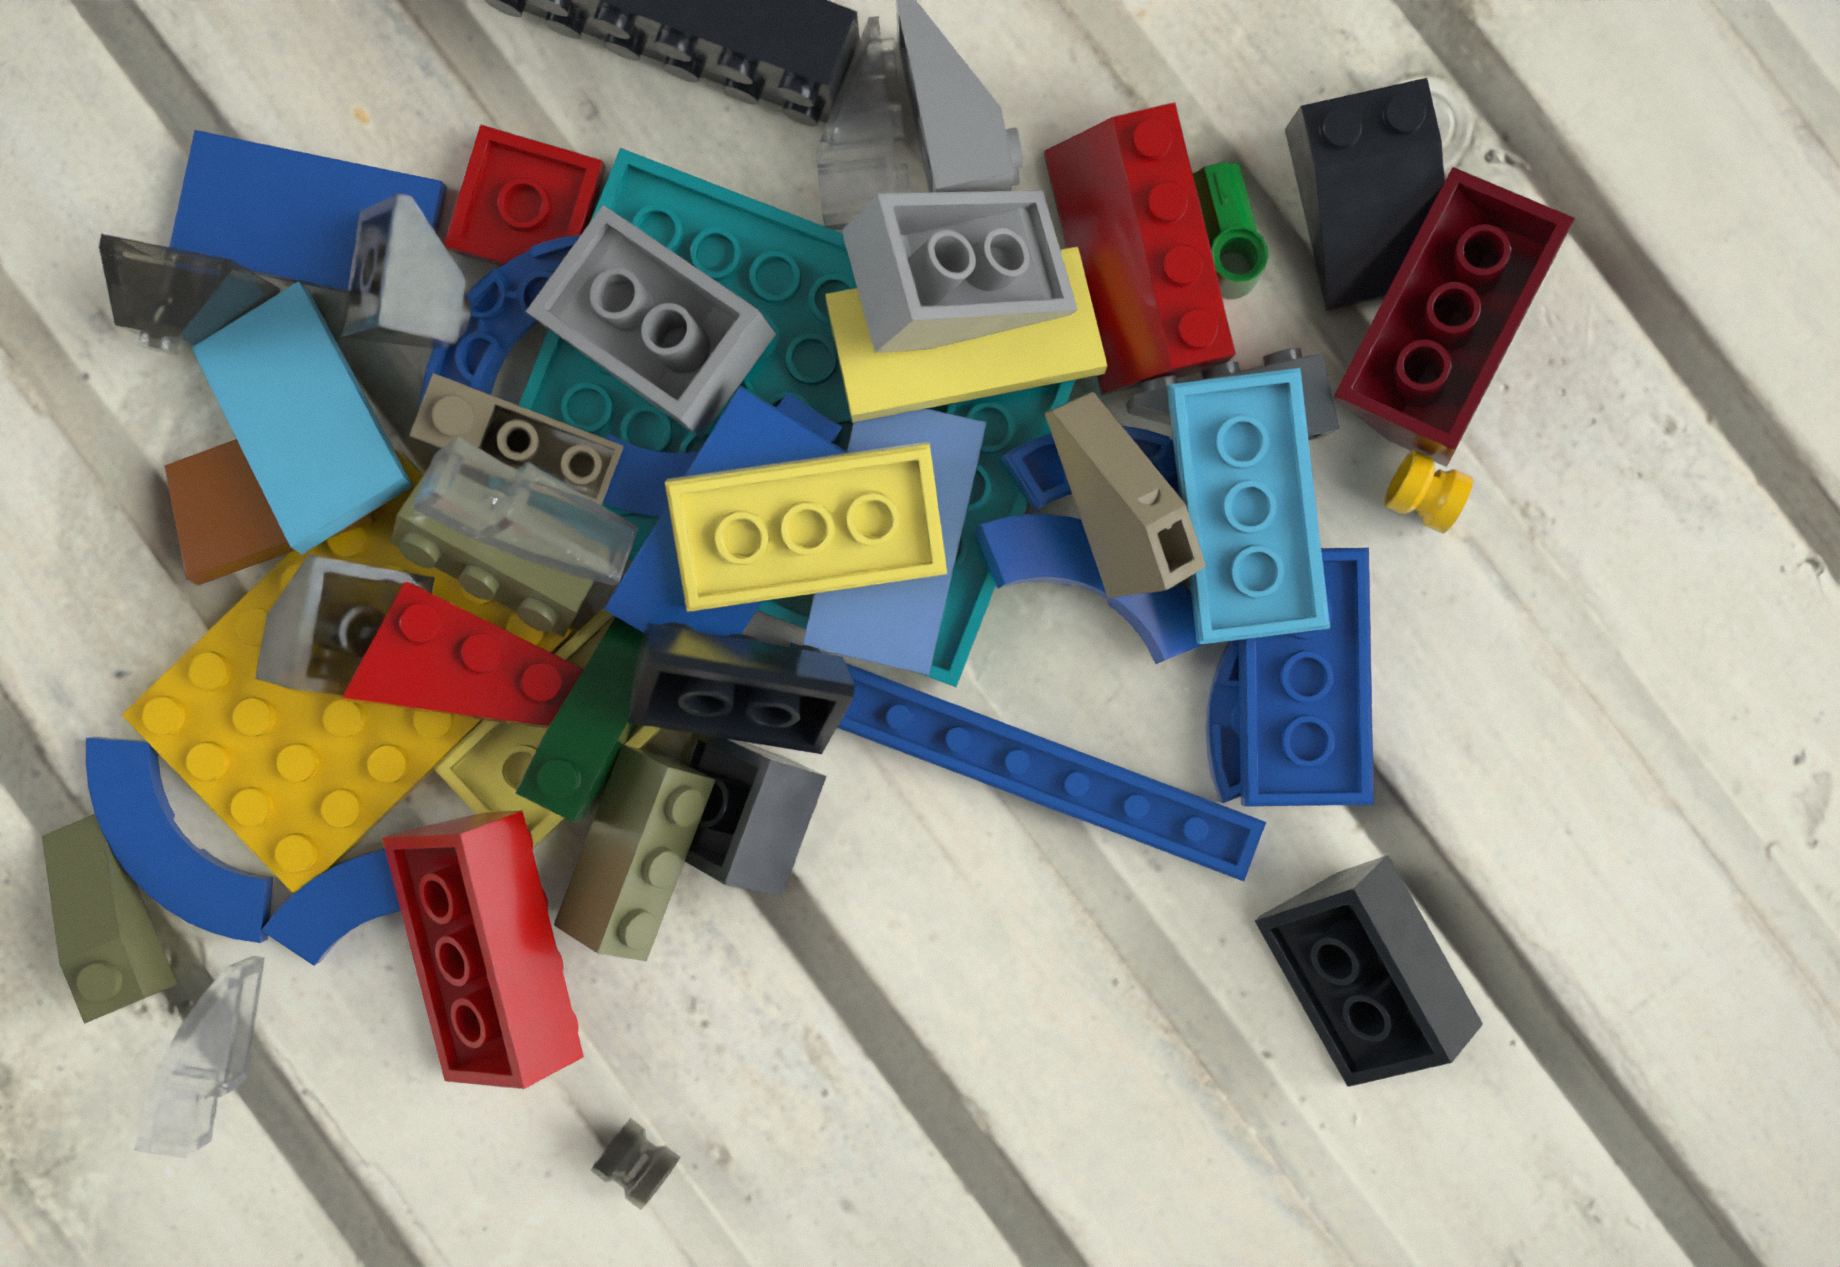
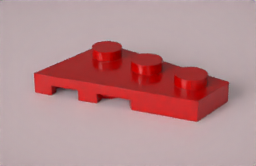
(458, 664)

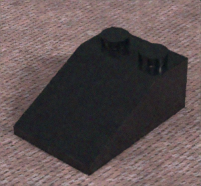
(1366, 184)

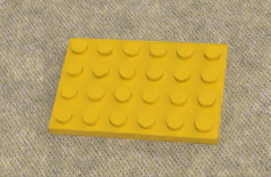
(300, 767)

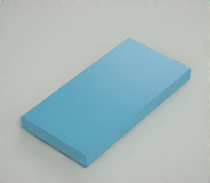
(301, 418)
(1250, 504)

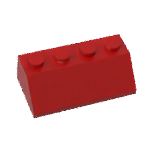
(1143, 247)
(484, 949)

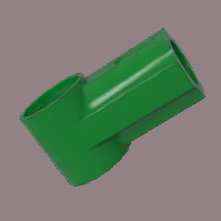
(1230, 225)

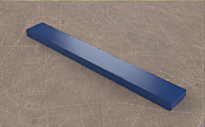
(1051, 774)

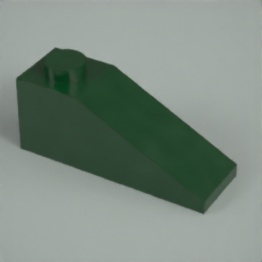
(587, 730)

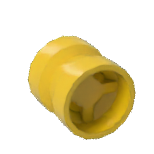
(1433, 495)

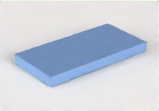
(902, 619)

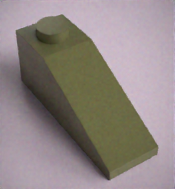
(100, 923)

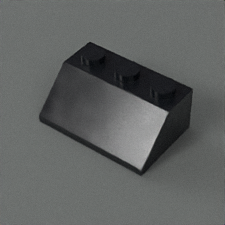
(739, 688)
(1370, 974)

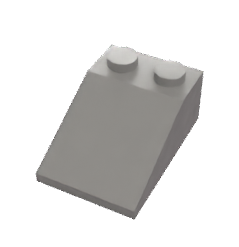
(953, 112)
(955, 266)
(652, 321)

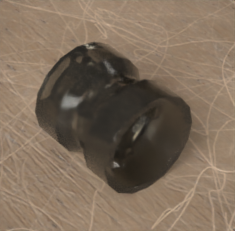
(623, 1155)

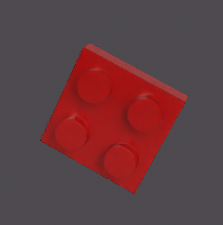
(520, 196)

